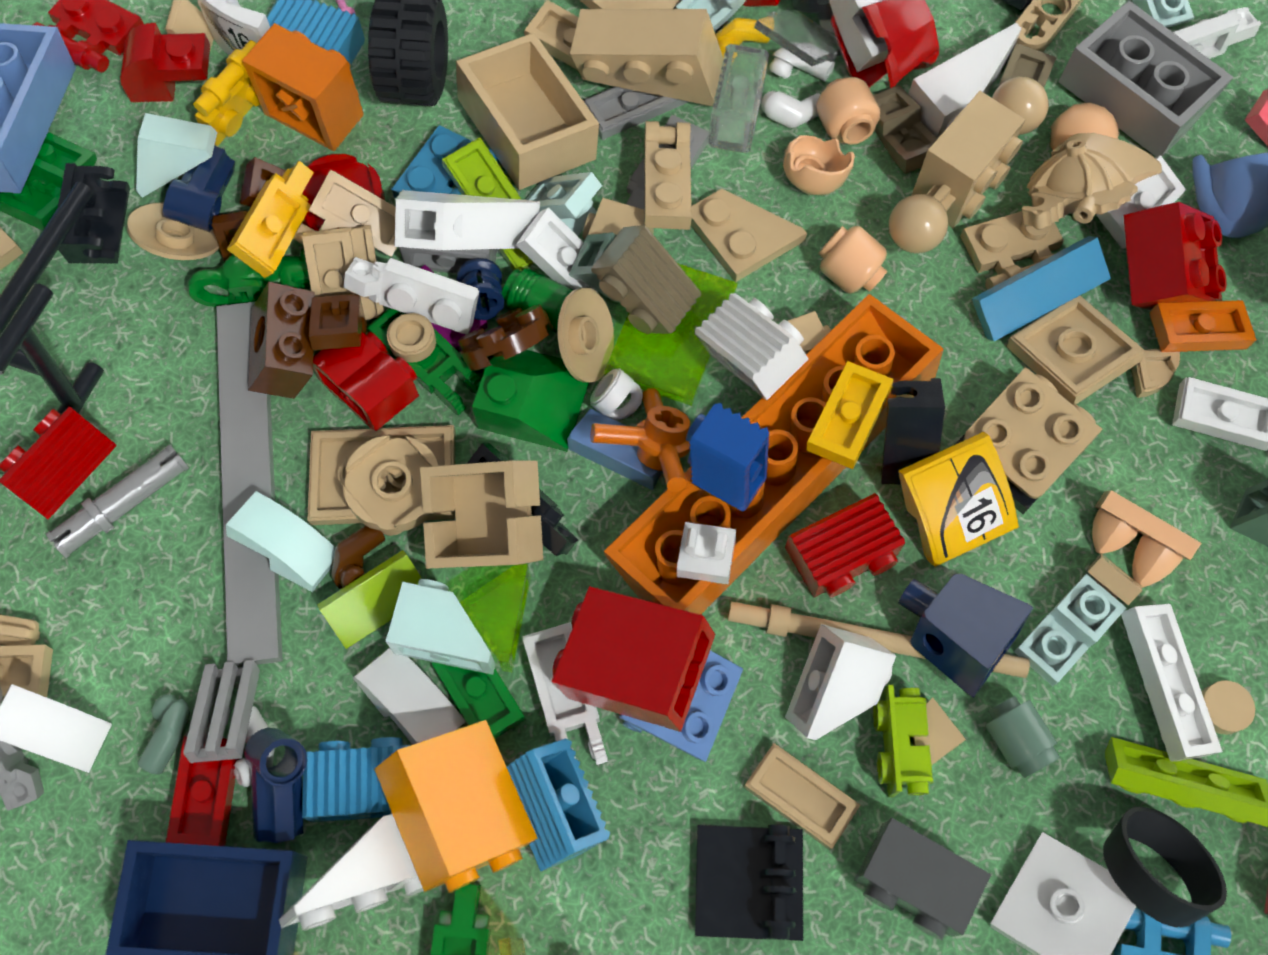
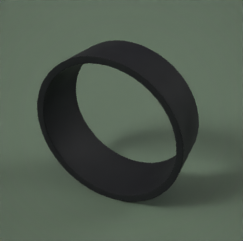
(1181, 851)

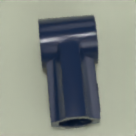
(200, 192)
(276, 788)

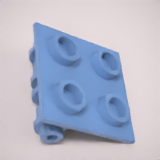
(705, 712)

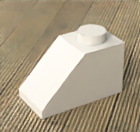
(838, 681)

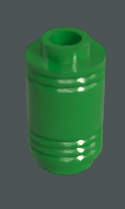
(530, 289)

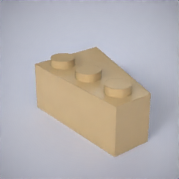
(650, 51)

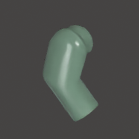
(173, 718)

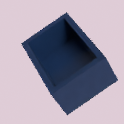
(205, 900)

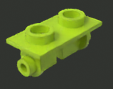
(900, 762)

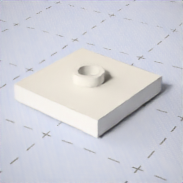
(1063, 904)

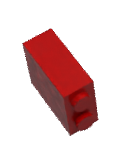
(633, 657)

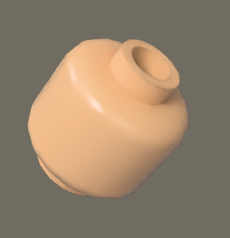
(848, 110)
(853, 259)

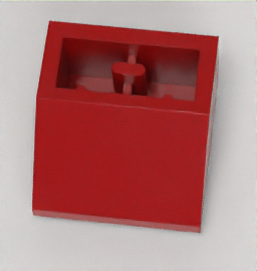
(1173, 256)

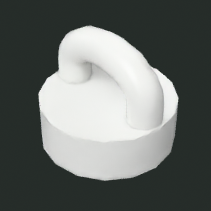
(612, 392)

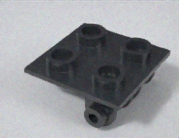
(749, 882)

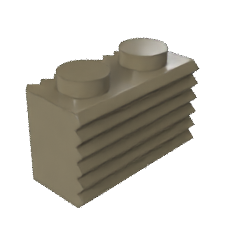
(645, 281)

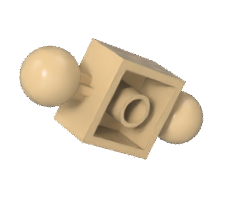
(967, 162)

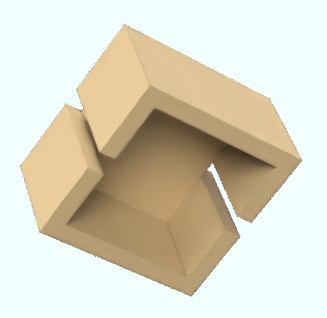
(490, 512)

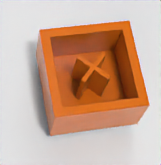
(304, 86)

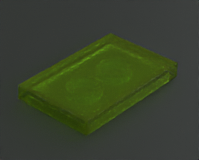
(674, 360)

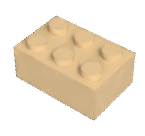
(527, 110)

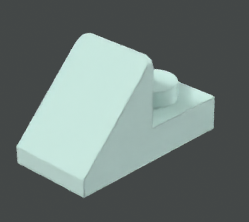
(568, 197)

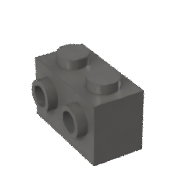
(922, 879)

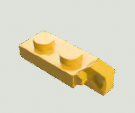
(272, 220)

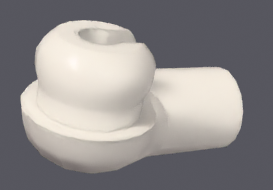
(789, 110)

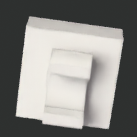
(706, 553)

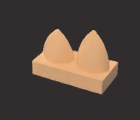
(1159, 548)

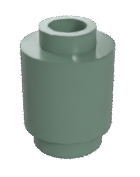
(1022, 736)

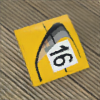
(959, 498)

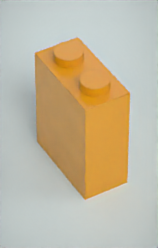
(455, 806)

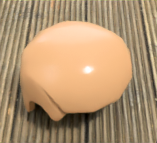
(1083, 119)
(816, 165)

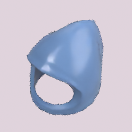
(1234, 193)

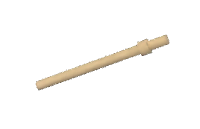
(780, 621)

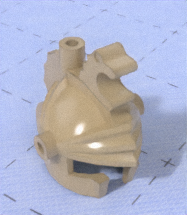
(1086, 178)

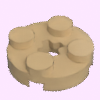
(364, 483)

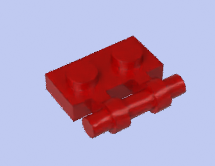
(99, 22)

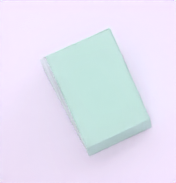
(170, 149)

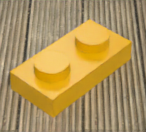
(849, 415)

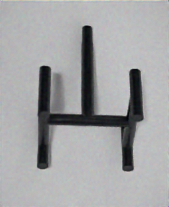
(25, 301)

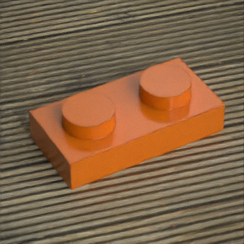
(1202, 326)

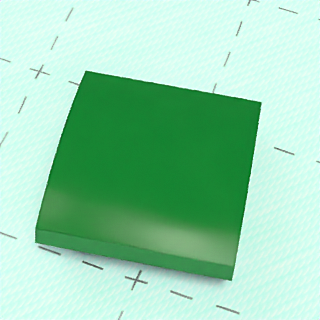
(43, 186)

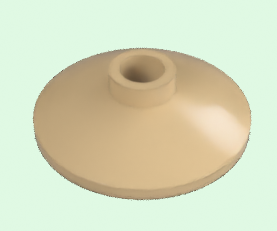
(167, 237)
(585, 334)

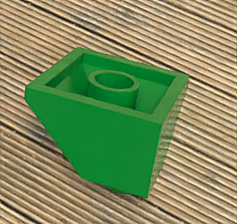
(529, 399)

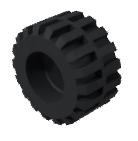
(408, 51)

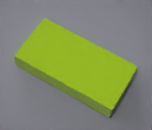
(368, 600)

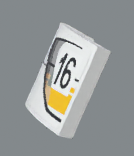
(232, 24)

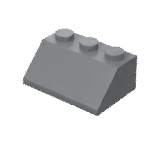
(1144, 78)

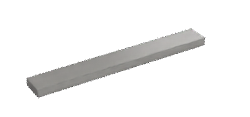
(246, 467)

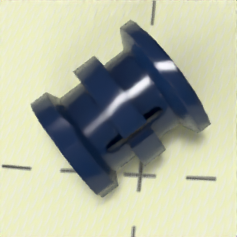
(490, 288)

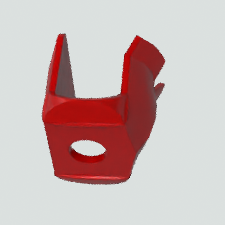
(909, 36)

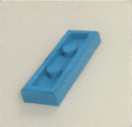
(1041, 288)

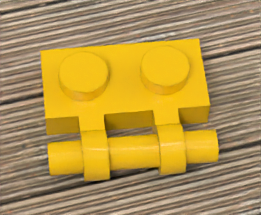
(227, 96)

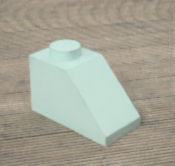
(436, 629)

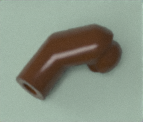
(350, 555)

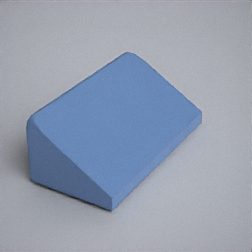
(615, 457)

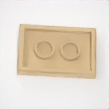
(330, 456)

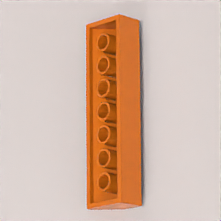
(651, 545)

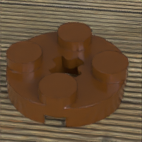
(515, 333)

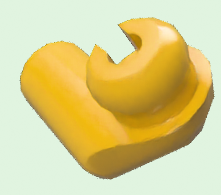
(739, 31)

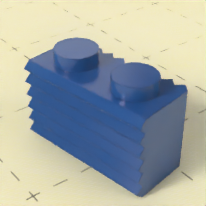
(728, 456)

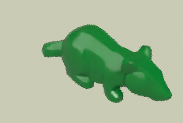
(244, 282)

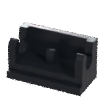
(100, 224)
(912, 426)

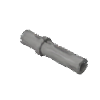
(111, 505)

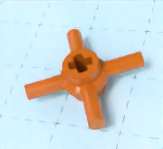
(658, 438)

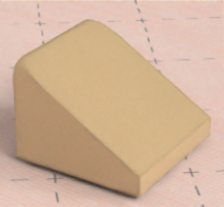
(187, 19)

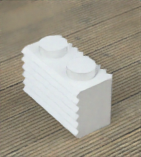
(752, 344)

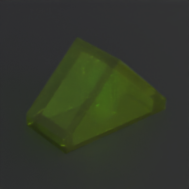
(499, 613)

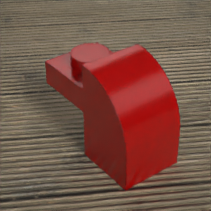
(158, 60)

